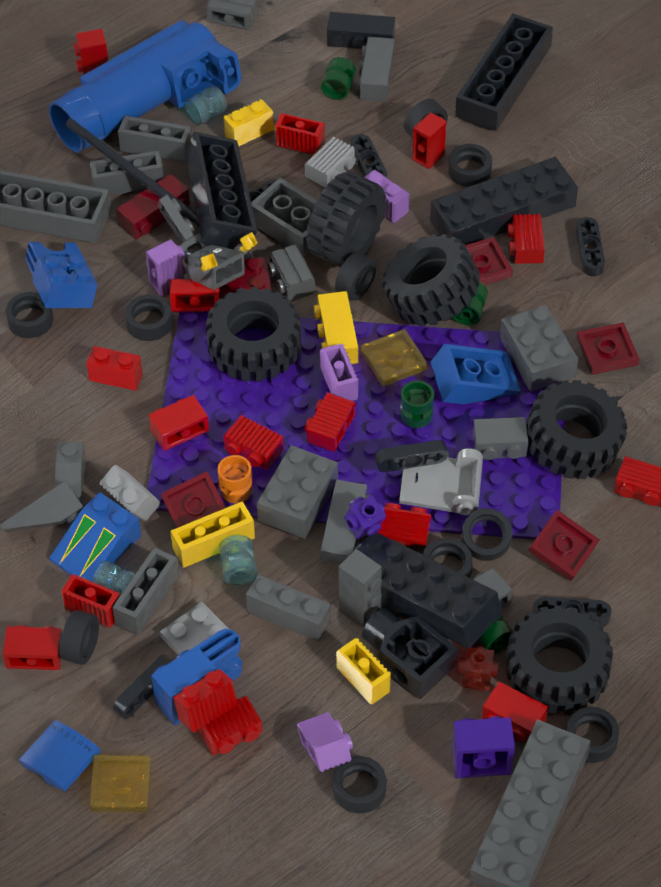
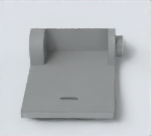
(445, 485)

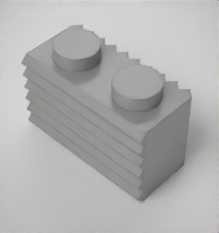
(330, 161)
(129, 493)

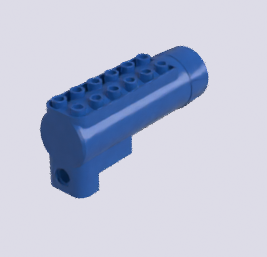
(158, 70)

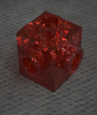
(478, 668)

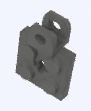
(182, 228)

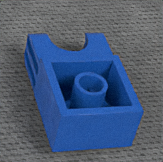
(61, 276)
(192, 666)

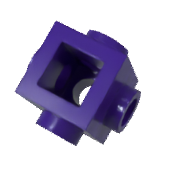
(365, 516)

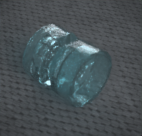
(205, 105)
(238, 560)
(112, 577)

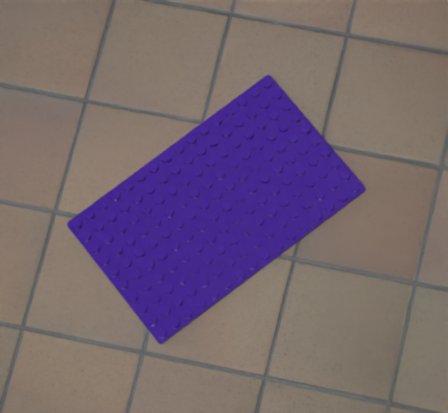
(515, 487)

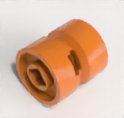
(235, 479)

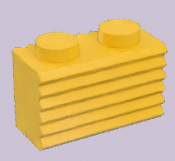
(249, 122)
(363, 671)

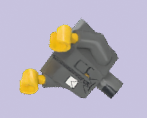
(218, 265)

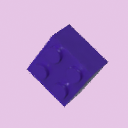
(483, 747)

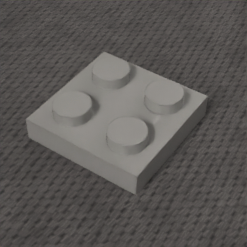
(192, 628)

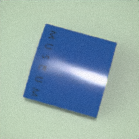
(60, 755)

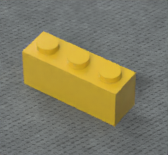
(336, 323)
(202, 537)

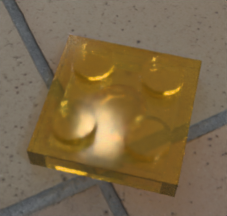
(393, 357)
(120, 783)

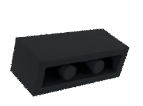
(353, 30)

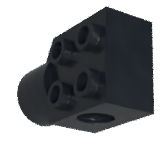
(410, 650)

